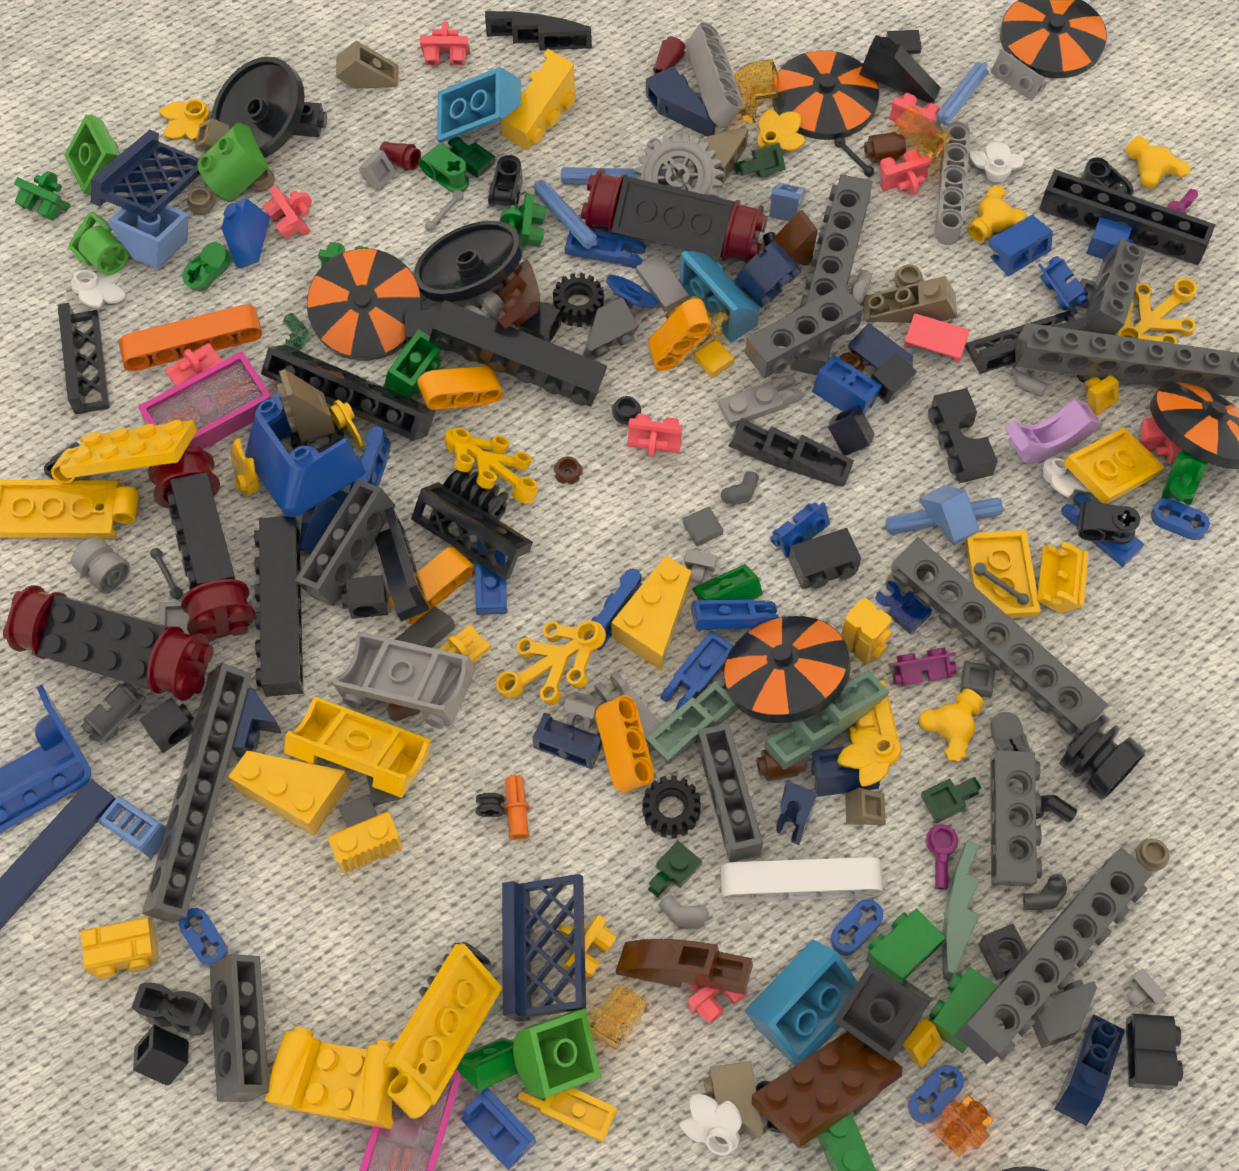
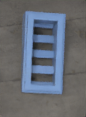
(149, 838)

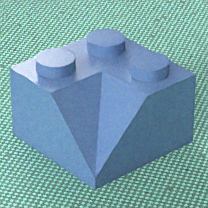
(152, 239)

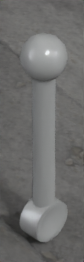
(457, 196)

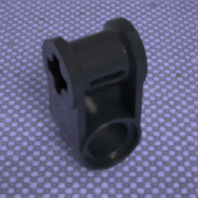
(1102, 173)
(506, 182)
(1106, 522)

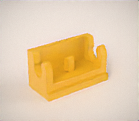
(1063, 577)

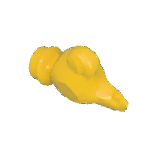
(1154, 162)
(994, 215)
(954, 722)

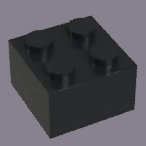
(882, 1009)

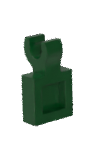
(476, 157)
(765, 161)
(947, 800)
(675, 866)

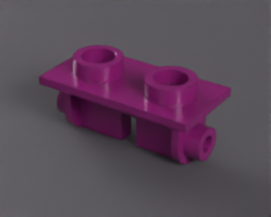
(910, 668)

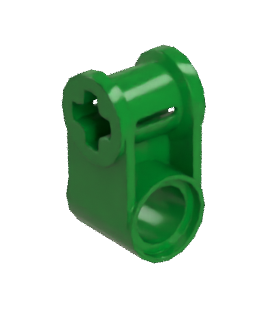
(445, 168)

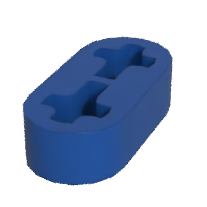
(1180, 519)
(862, 932)
(210, 933)
(929, 1088)

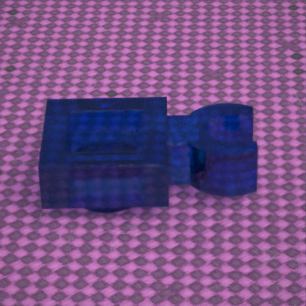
(904, 609)

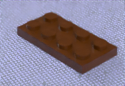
(825, 1088)

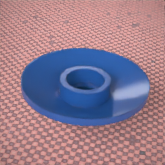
(631, 292)

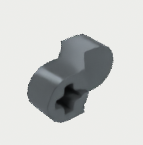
(1007, 727)

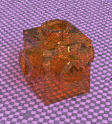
(964, 1125)

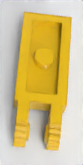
(576, 1111)

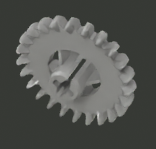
(690, 151)

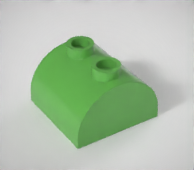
(90, 151)
(232, 163)
(556, 1054)

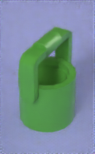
(98, 245)

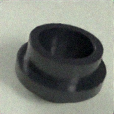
(625, 408)

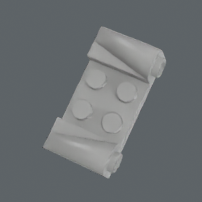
(407, 677)

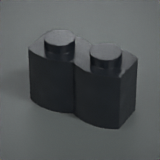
(163, 1008)
(1152, 1051)

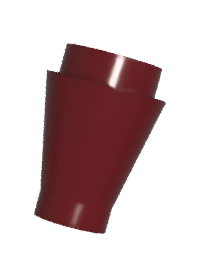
(670, 54)
(402, 154)

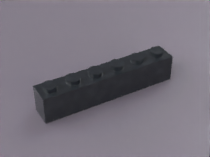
(517, 354)
(280, 607)

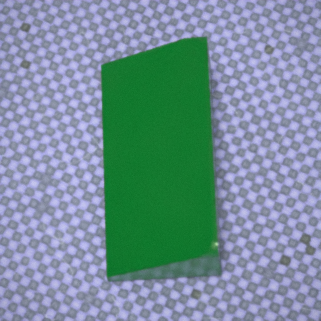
(732, 585)
(488, 1064)

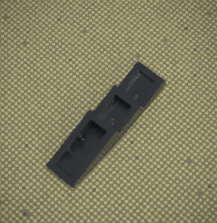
(548, 31)
(792, 454)

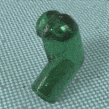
(298, 330)

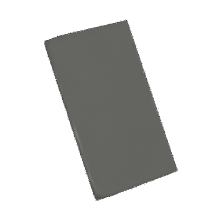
(428, 629)

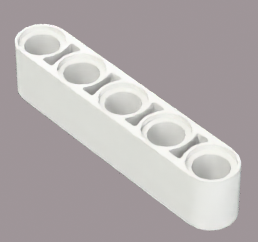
(801, 879)

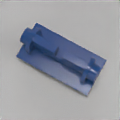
(1068, 294)
(809, 523)

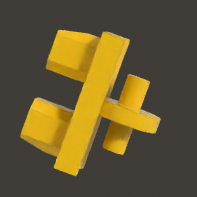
(467, 643)
(596, 934)

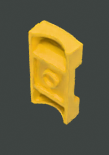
(359, 743)
(332, 1079)

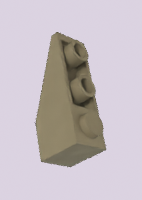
(927, 298)
(304, 408)

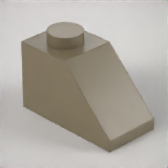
(365, 68)
(729, 149)
(736, 1084)

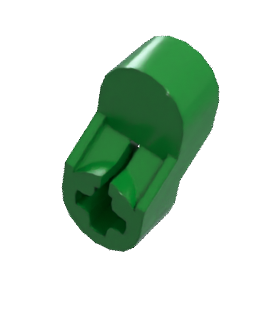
(206, 267)

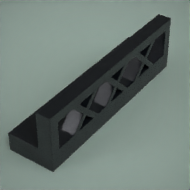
(1004, 353)
(72, 359)
(477, 522)
(401, 569)

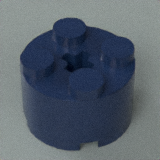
(767, 274)

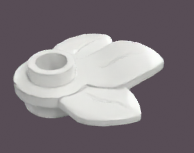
(996, 161)
(97, 288)
(1061, 477)
(713, 1124)

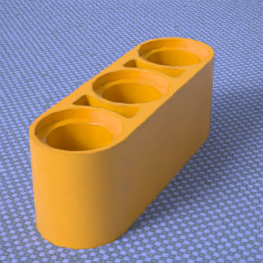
(679, 334)
(460, 387)
(442, 577)
(624, 744)

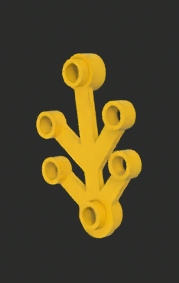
(1153, 320)
(460, 442)
(555, 659)

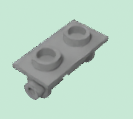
(1018, 75)

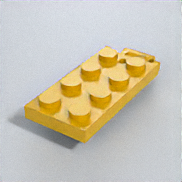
(125, 450)
(65, 510)
(440, 1031)

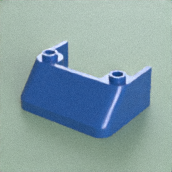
(303, 476)
(43, 773)

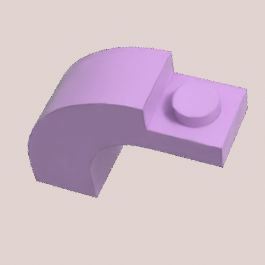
(1055, 434)

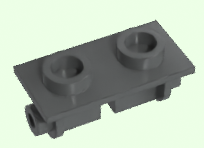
(124, 705)

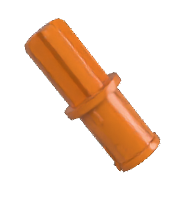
(516, 807)

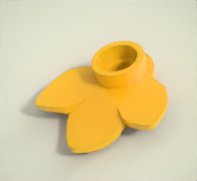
(184, 118)
(780, 129)
(342, 417)
(246, 477)
(867, 757)

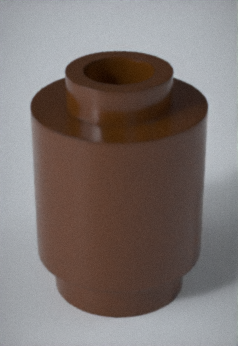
(885, 146)
(773, 771)

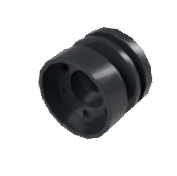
(1102, 757)

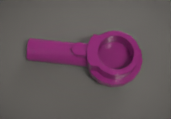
(1185, 202)
(942, 842)

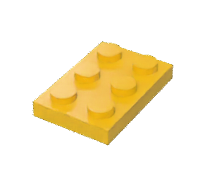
(1114, 465)
(1010, 560)

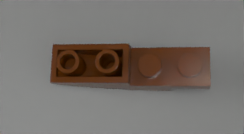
(520, 296)
(684, 961)

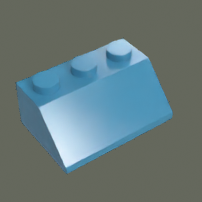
(476, 103)
(707, 279)
(803, 1001)

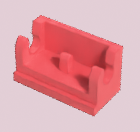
(937, 336)

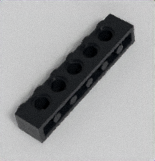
(1152, 224)
(365, 397)

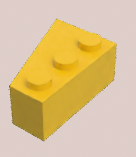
(542, 102)
(653, 612)
(290, 787)

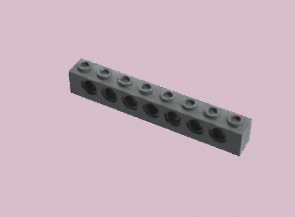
(837, 252)
(1126, 358)
(920, 557)
(197, 794)
(981, 1030)

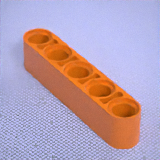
(169, 341)

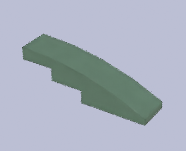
(682, 727)
(811, 733)
(957, 918)

